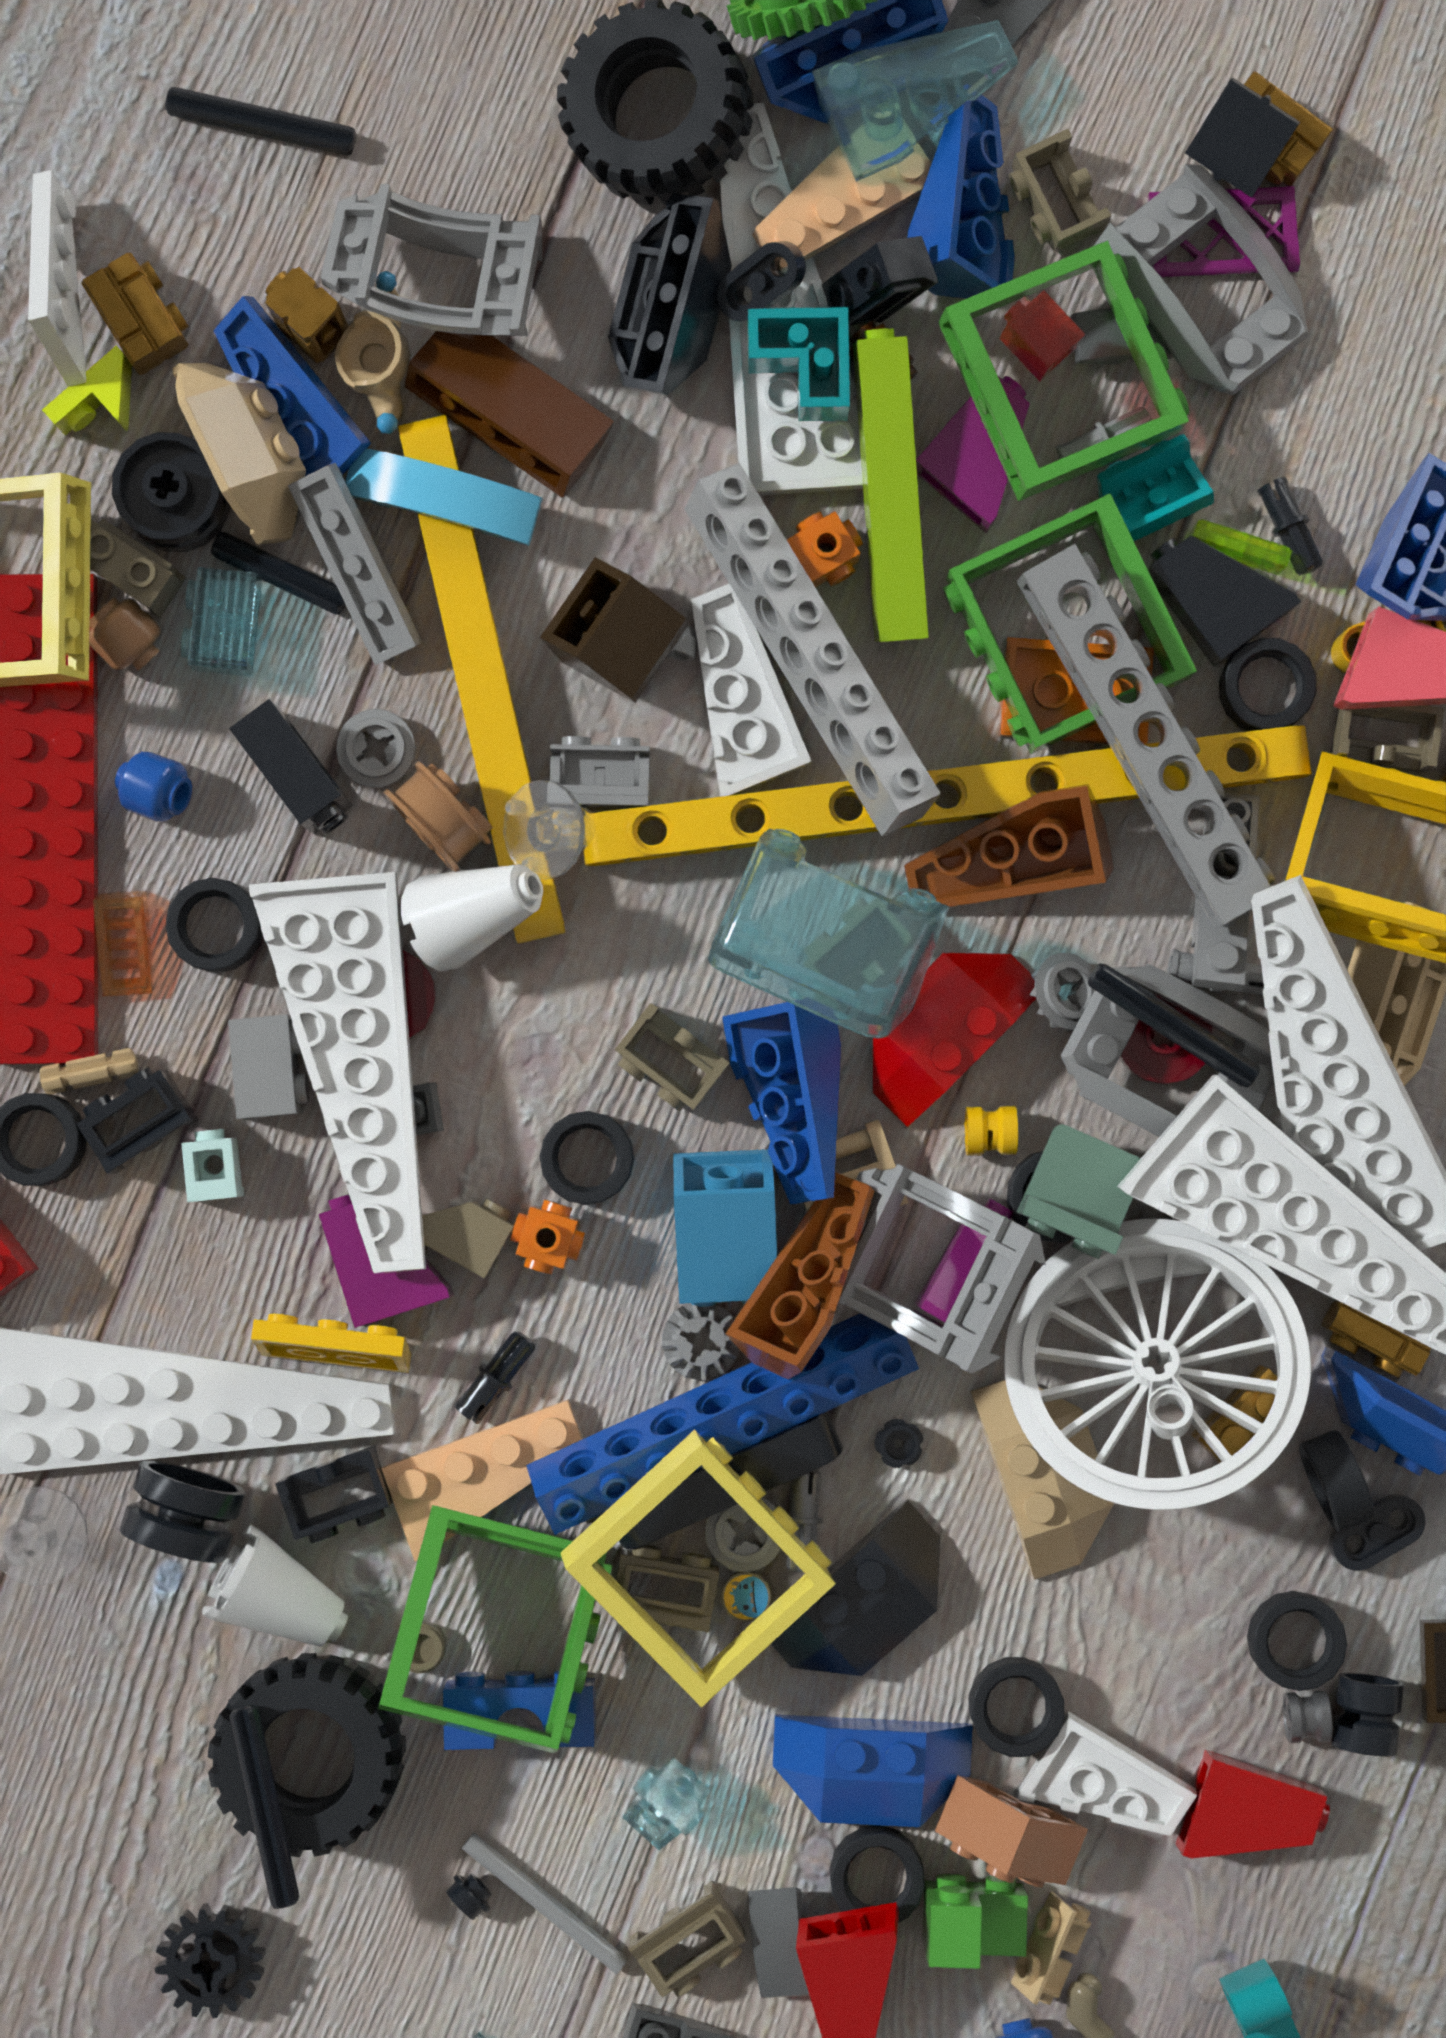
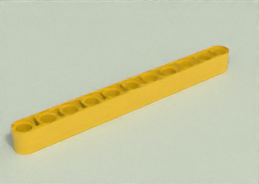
(477, 664)

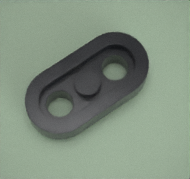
(764, 279)
(1377, 1536)

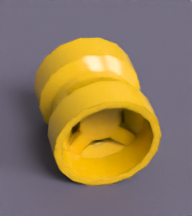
(991, 1130)

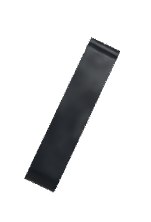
(768, 1462)

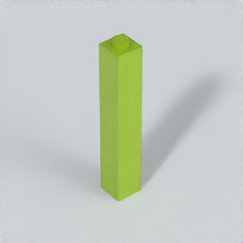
(890, 486)

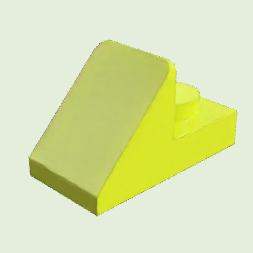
(106, 385)

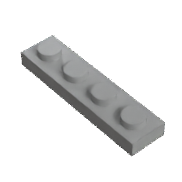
(355, 563)

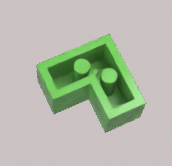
(973, 1920)

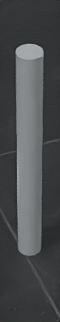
(544, 1903)

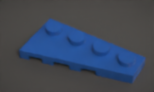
(305, 405)

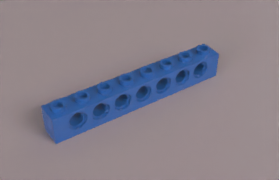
(731, 1409)

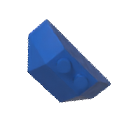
(788, 62)
(1409, 551)
(1387, 1414)
(871, 1767)

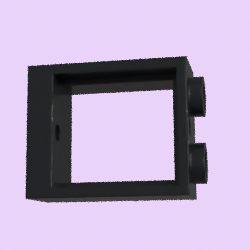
(292, 768)

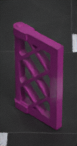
(1287, 238)

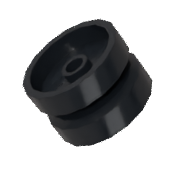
(174, 520)
(182, 1512)

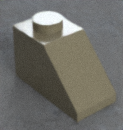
(469, 1234)

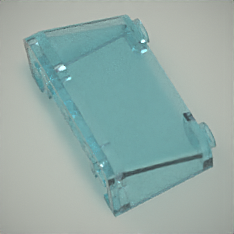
(826, 939)

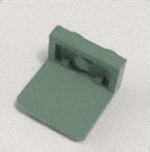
(1078, 1191)

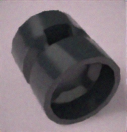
(1367, 1714)

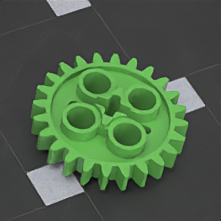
(787, 17)

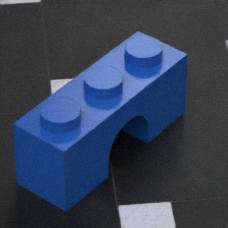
(518, 1690)

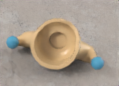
(375, 359)

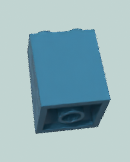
(723, 1224)

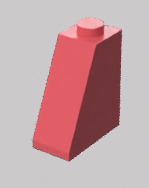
(1395, 664)

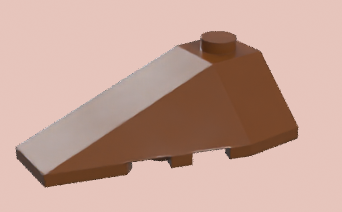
(1029, 849)
(804, 1284)

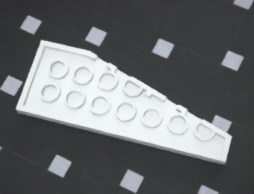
(1335, 1074)

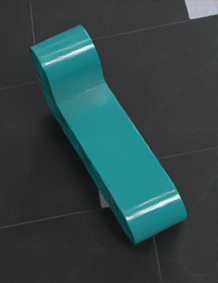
(1259, 2002)

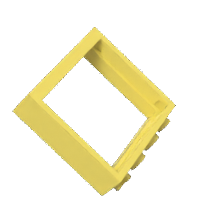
(64, 579)
(582, 1556)

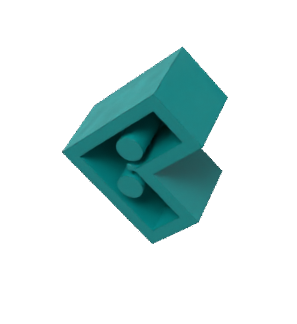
(809, 344)

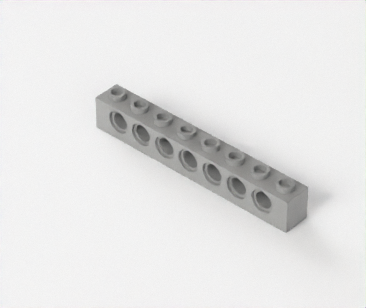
(811, 650)
(1119, 723)

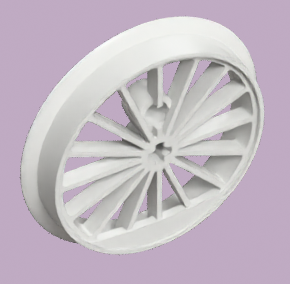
(1147, 1254)

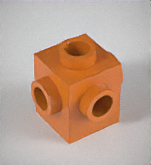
(829, 532)
(568, 1238)

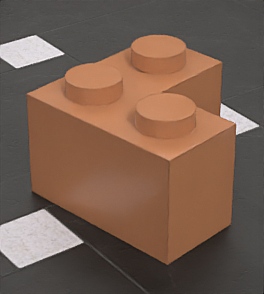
(1010, 1834)

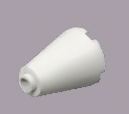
(467, 911)
(274, 1594)

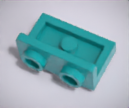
(1156, 487)

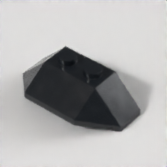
(670, 295)
(878, 1599)

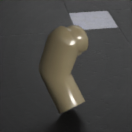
(1082, 2007)

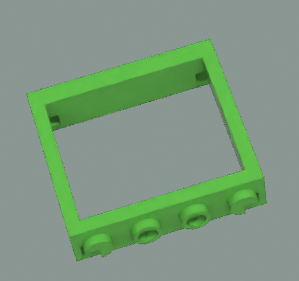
(992, 400)
(1135, 580)
(571, 1672)

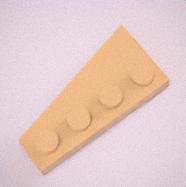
(834, 205)
(476, 1470)

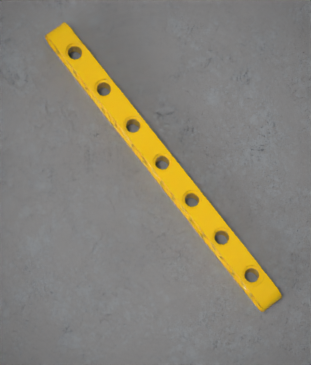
(982, 792)

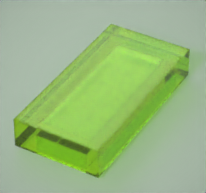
(1243, 547)

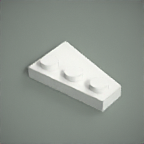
(1105, 1778)

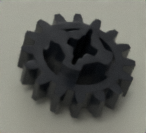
(189, 1965)

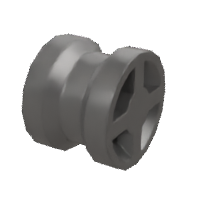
(1307, 1717)

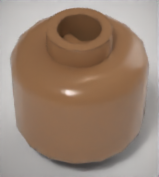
(124, 634)

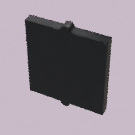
(1242, 137)

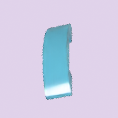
(444, 495)

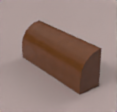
(509, 406)

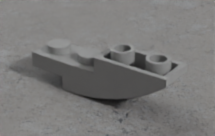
(1222, 950)

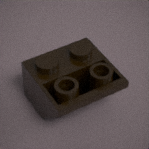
(614, 630)

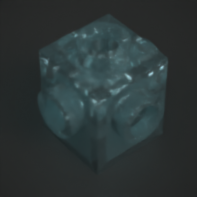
(666, 1803)

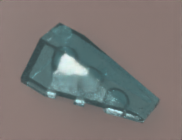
(901, 91)

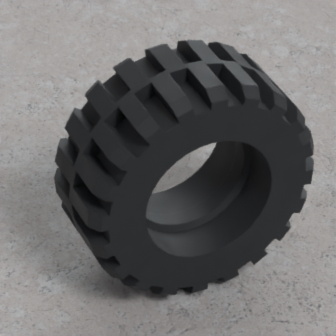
(616, 57)
(350, 1701)

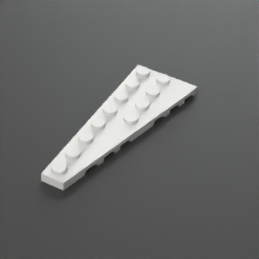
(771, 443)
(346, 994)
(1268, 1198)
(115, 1403)

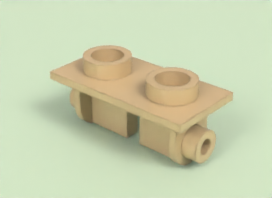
(1057, 1928)

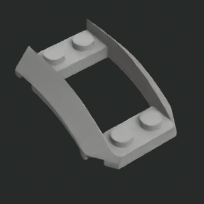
(1163, 226)
(506, 247)
(1107, 1028)
(986, 1291)

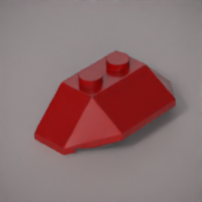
(956, 1018)

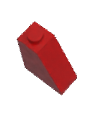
(1249, 1810)
(848, 1967)

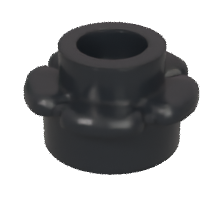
(895, 1456)
(469, 1895)

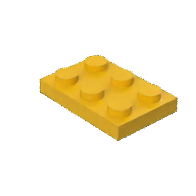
(331, 1343)

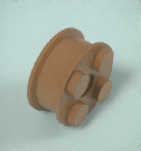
(437, 816)

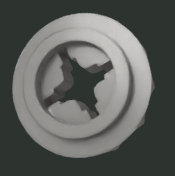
(381, 725)
(1052, 974)
(679, 1349)
(745, 1556)

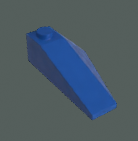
(964, 206)
(793, 1079)

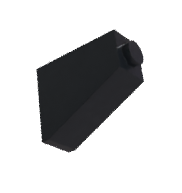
(1216, 596)

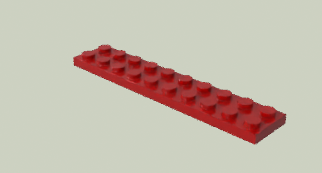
(46, 845)

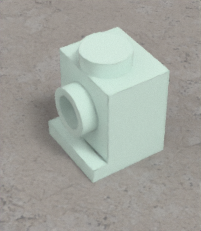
(199, 1181)

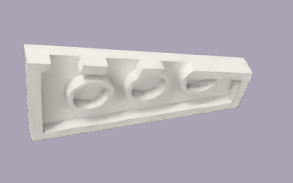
(53, 278)
(745, 704)

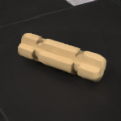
(88, 1071)

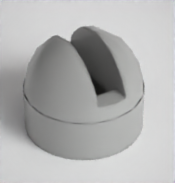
(685, 647)

